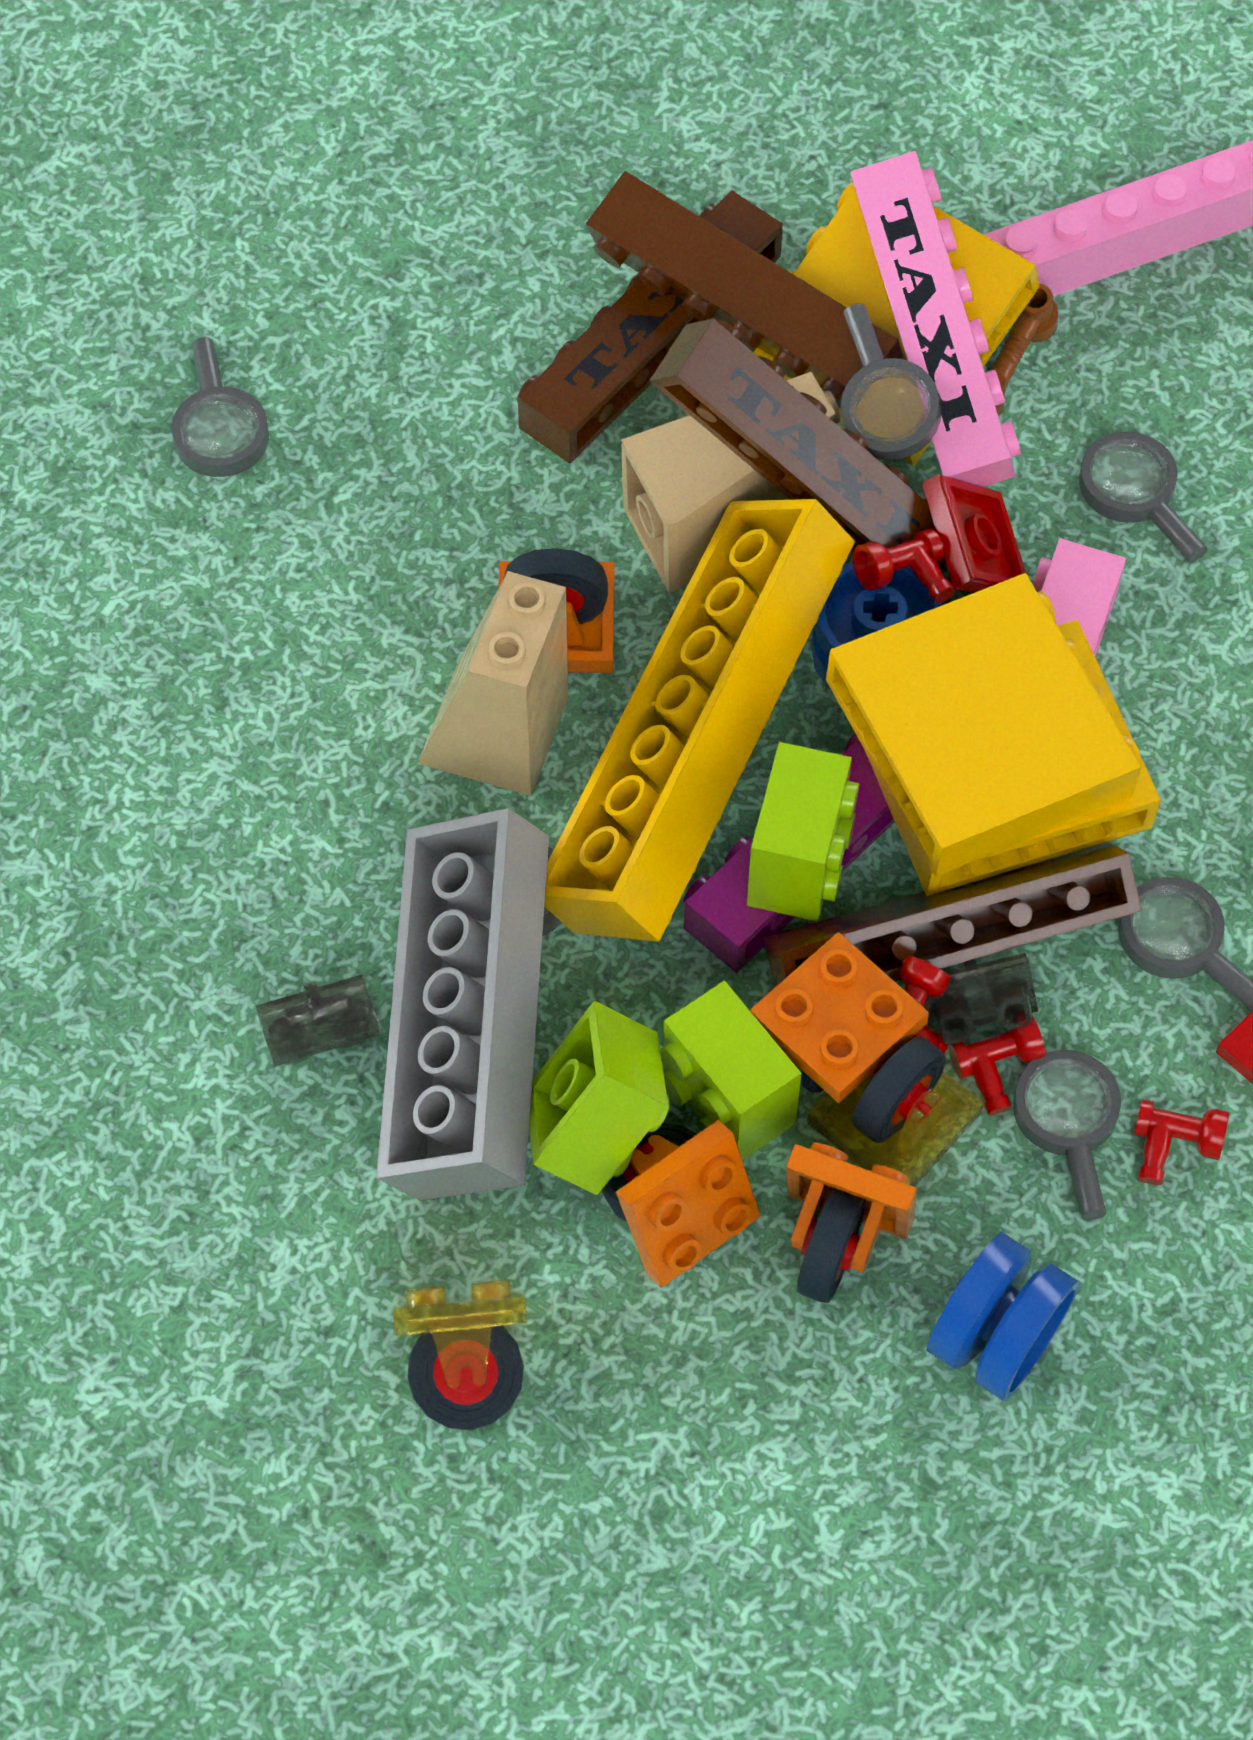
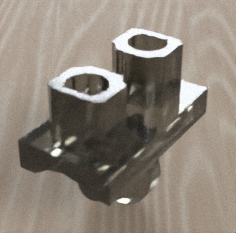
(983, 995)
(318, 1020)

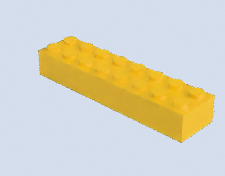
(694, 719)

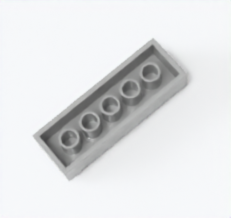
(464, 1007)

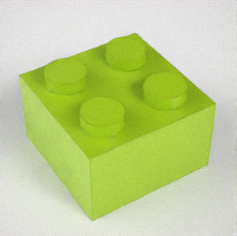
(802, 832)
(729, 1069)
(597, 1099)

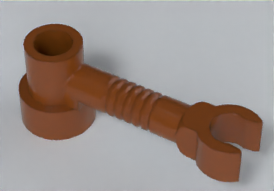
(1034, 324)

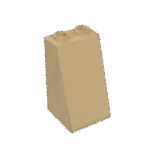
(682, 483)
(506, 689)

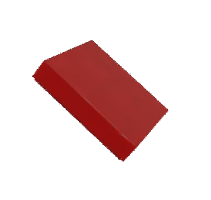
(973, 533)

